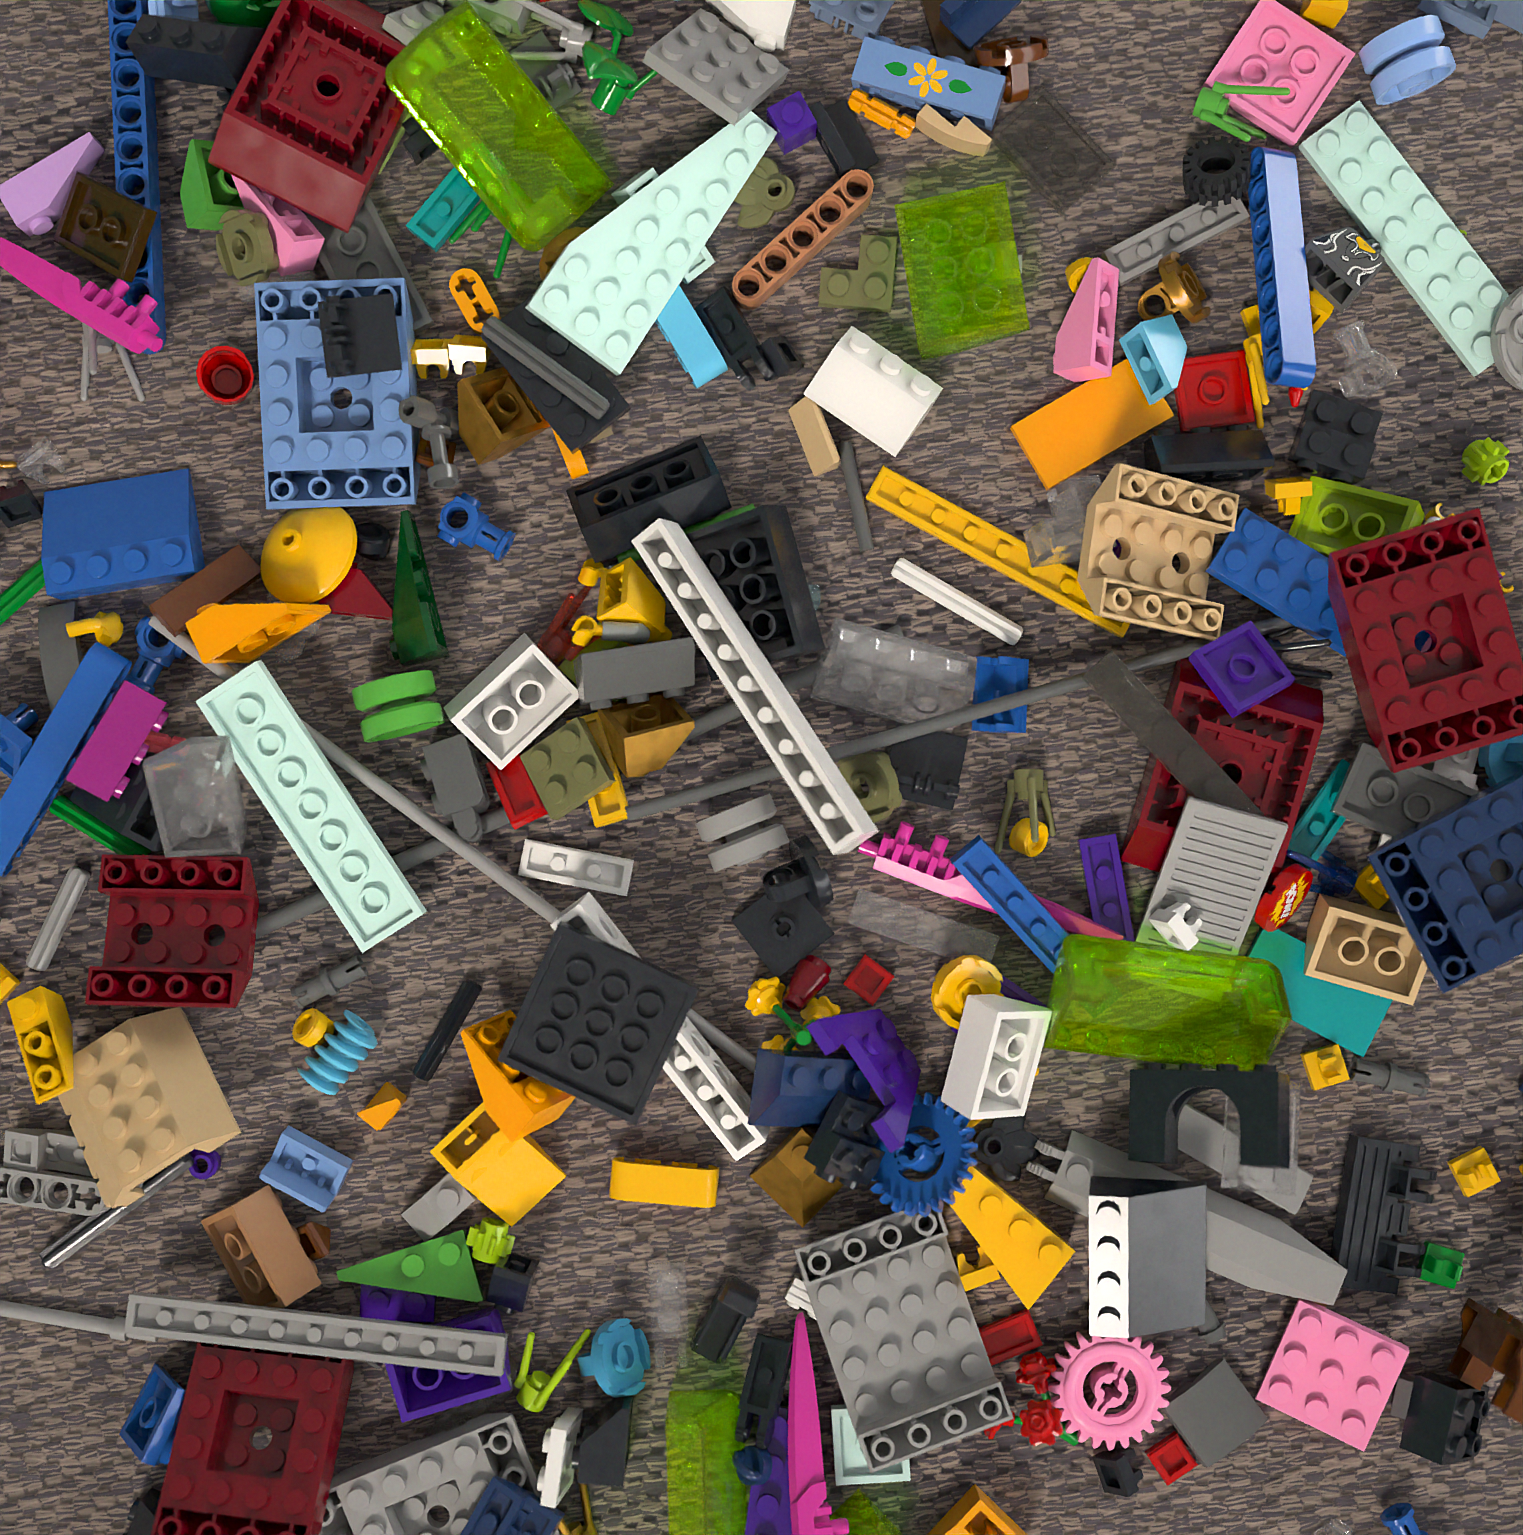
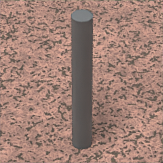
(855, 496)

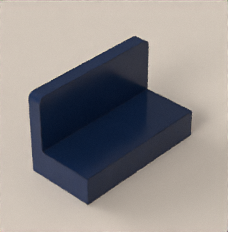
(974, 18)

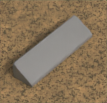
(1203, 1140)

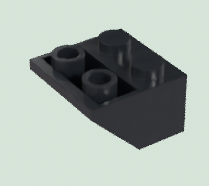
(1444, 1419)

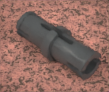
(329, 981)
(1389, 1077)

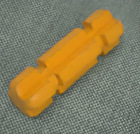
(881, 113)

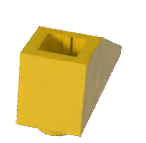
(44, 1041)

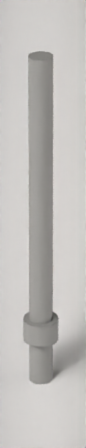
(114, 1327)

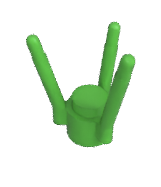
(1213, 106)

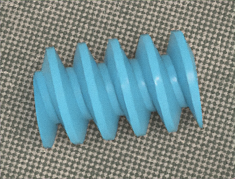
(339, 1055)

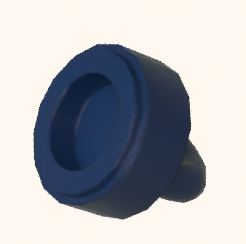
(753, 1465)

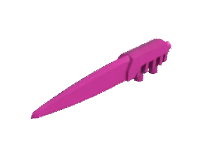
(89, 304)
(939, 875)
(805, 1458)

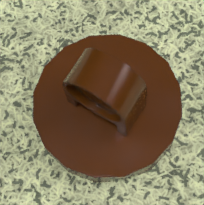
(1012, 61)

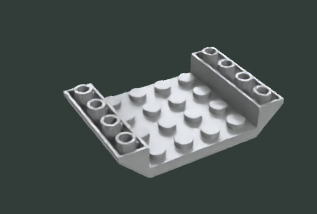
(901, 1337)

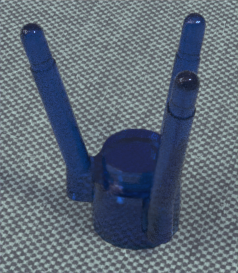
(1333, 875)

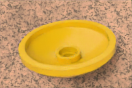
(308, 554)

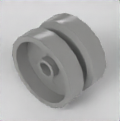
(742, 833)

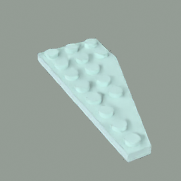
(630, 262)

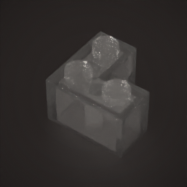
(1061, 537)

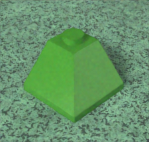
(205, 189)

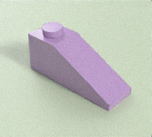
(41, 191)

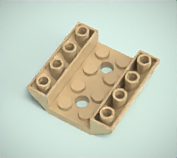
(1154, 521)

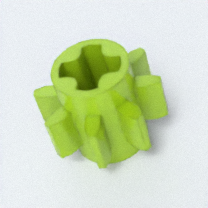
(1485, 461)
(490, 1240)

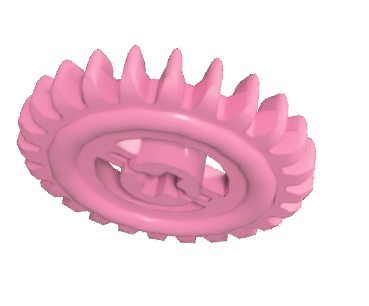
(1092, 1419)

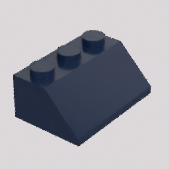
(799, 1086)

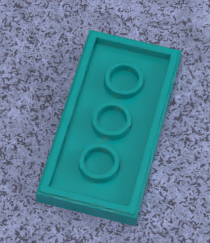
(1326, 1008)

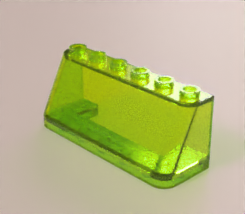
(496, 127)
(1165, 1003)
(701, 1476)

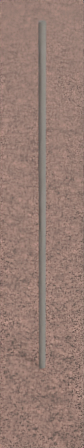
(450, 839)

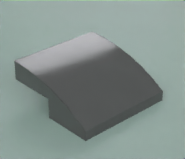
(1214, 1413)

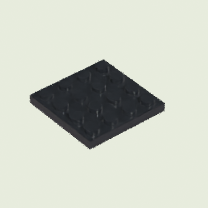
(598, 1022)

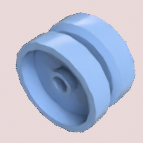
(1407, 59)

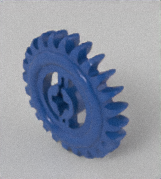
(924, 1156)

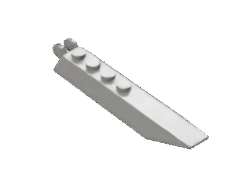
(1239, 1238)

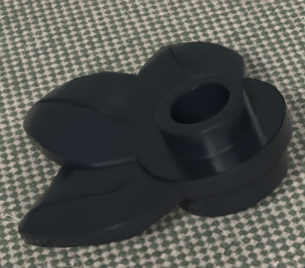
(1012, 1148)

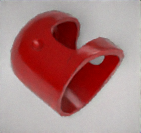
(218, 381)

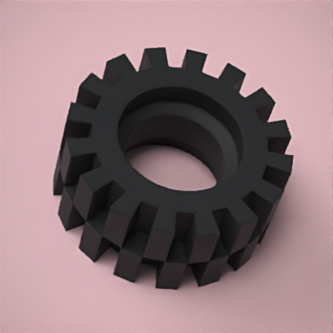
(1216, 156)

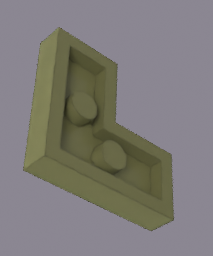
(869, 286)

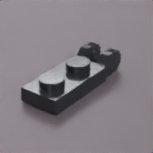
(733, 336)
(763, 1388)

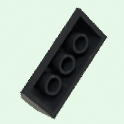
(669, 485)

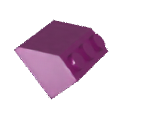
(118, 742)

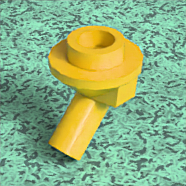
(106, 627)

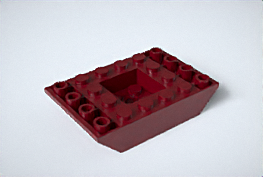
(294, 139)
(1469, 679)
(1266, 744)
(214, 1471)

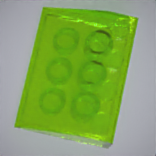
(962, 269)

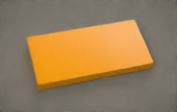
(1087, 425)

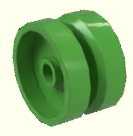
(398, 705)

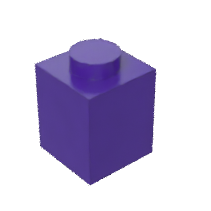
(792, 122)

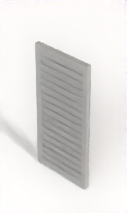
(1219, 869)

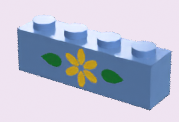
(917, 78)

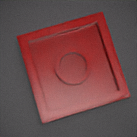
(1214, 391)

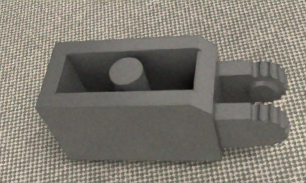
(458, 784)

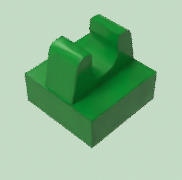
(1441, 1265)

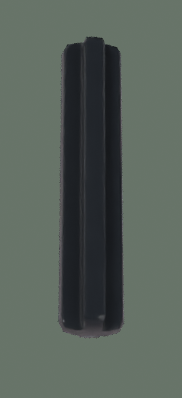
(447, 1030)

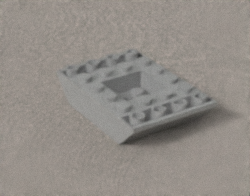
(447, 1469)

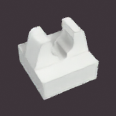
(1173, 928)

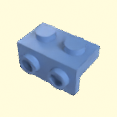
(306, 1169)

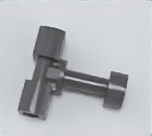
(435, 428)

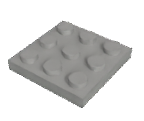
(716, 66)

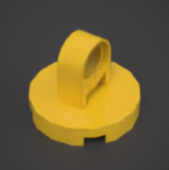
(961, 978)

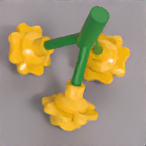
(766, 997)

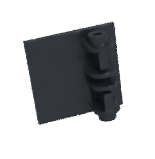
(359, 335)
(929, 768)

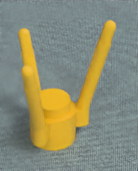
(1255, 364)

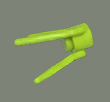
(537, 1388)

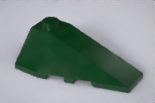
(415, 612)

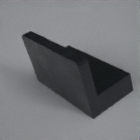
(842, 138)

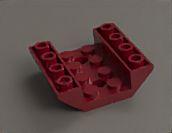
(182, 905)

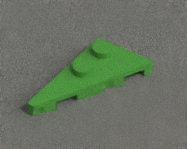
(433, 1268)

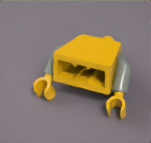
(627, 606)

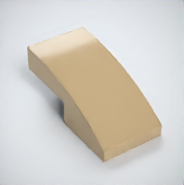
(963, 137)

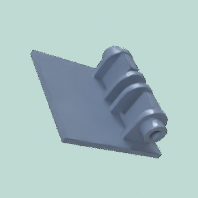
(863, 14)

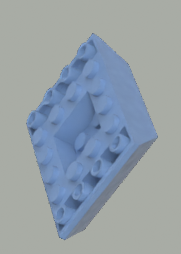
(309, 445)

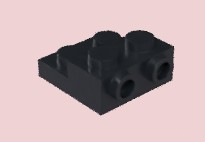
(1335, 438)
(847, 1142)

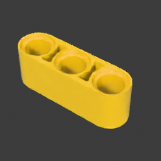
(664, 1184)

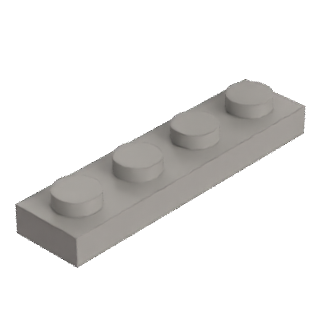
(1177, 234)

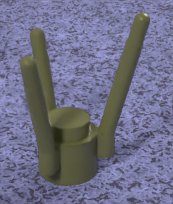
(1030, 787)

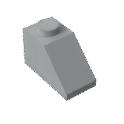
(438, 1207)

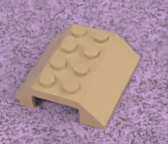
(144, 1102)

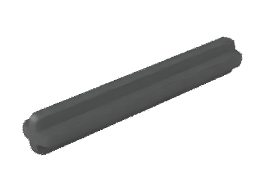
(545, 367)

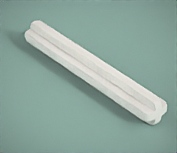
(957, 601)

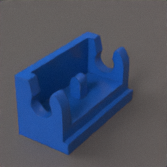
(996, 679)

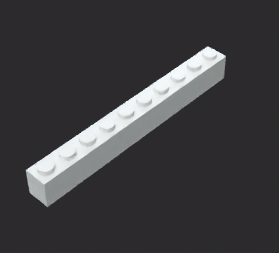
(755, 687)

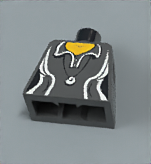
(1342, 265)

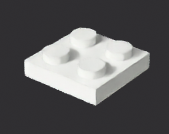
(559, 1442)

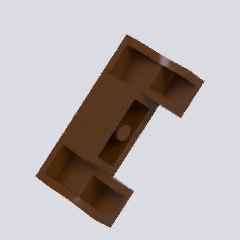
(1489, 1344)

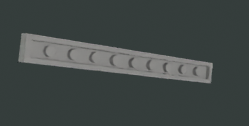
(316, 1333)

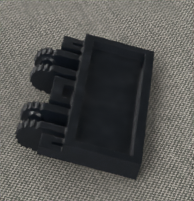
(1371, 1213)

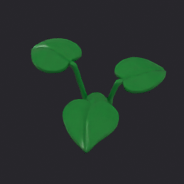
(603, 63)

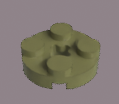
(258, 258)
(882, 782)

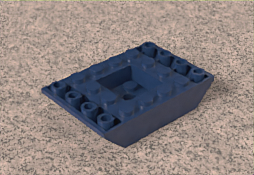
(1445, 886)

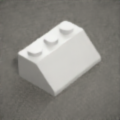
(873, 391)
(511, 701)
(995, 1057)

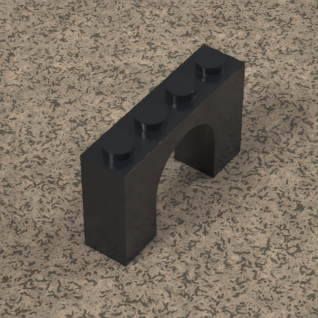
(1258, 1095)

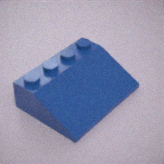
(120, 535)

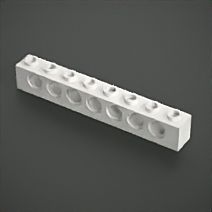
(691, 1060)

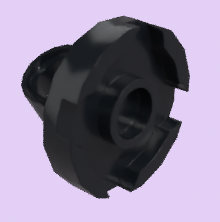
(800, 876)

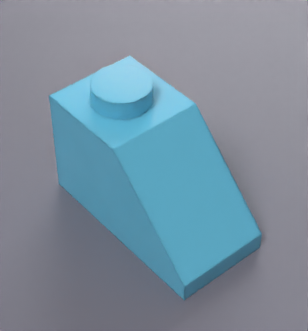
(1156, 355)

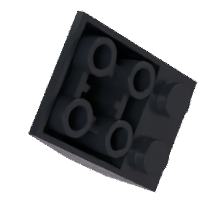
(130, 814)

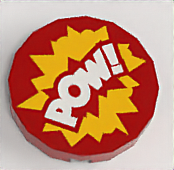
(1290, 891)

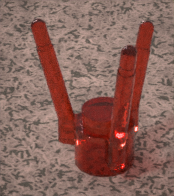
(556, 639)

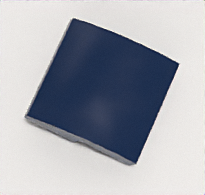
(511, 1511)

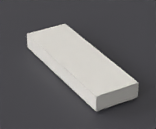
(576, 867)

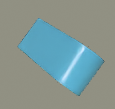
(690, 340)

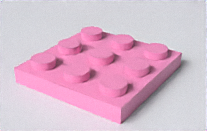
(1283, 52)
(1332, 1373)

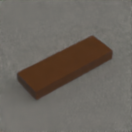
(212, 584)

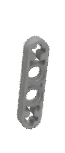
(43, 1194)

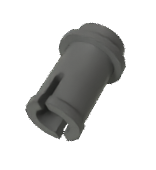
(1213, 1329)

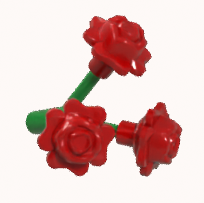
(1041, 1419)

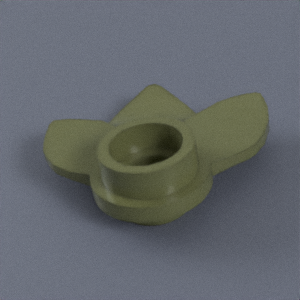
(756, 195)

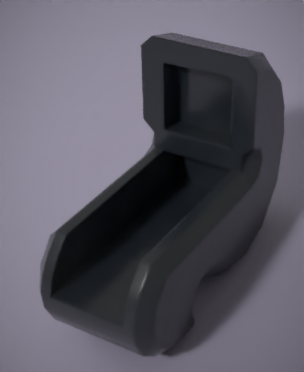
(725, 1319)

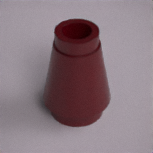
(807, 981)

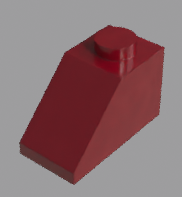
(358, 597)

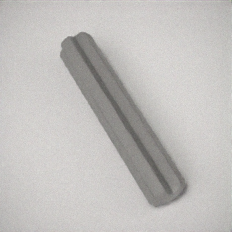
(57, 918)

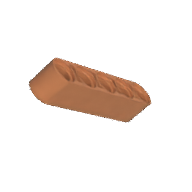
(809, 224)

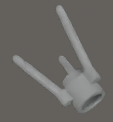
(572, 35)
(94, 343)

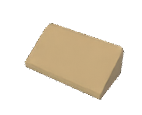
(814, 436)

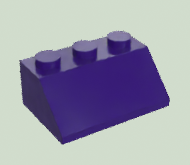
(430, 1390)

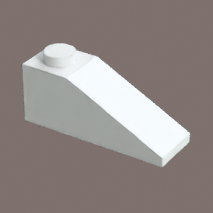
(761, 21)

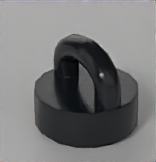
(372, 541)

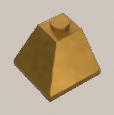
(495, 415)
(645, 733)
(792, 1179)

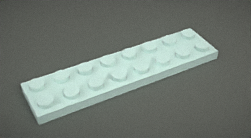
(1412, 231)
(311, 806)

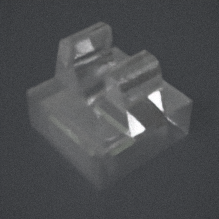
(41, 453)

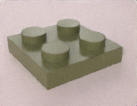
(567, 768)

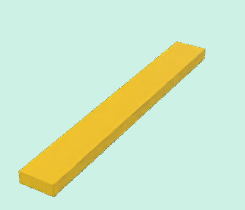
(983, 543)

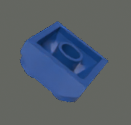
(154, 1418)

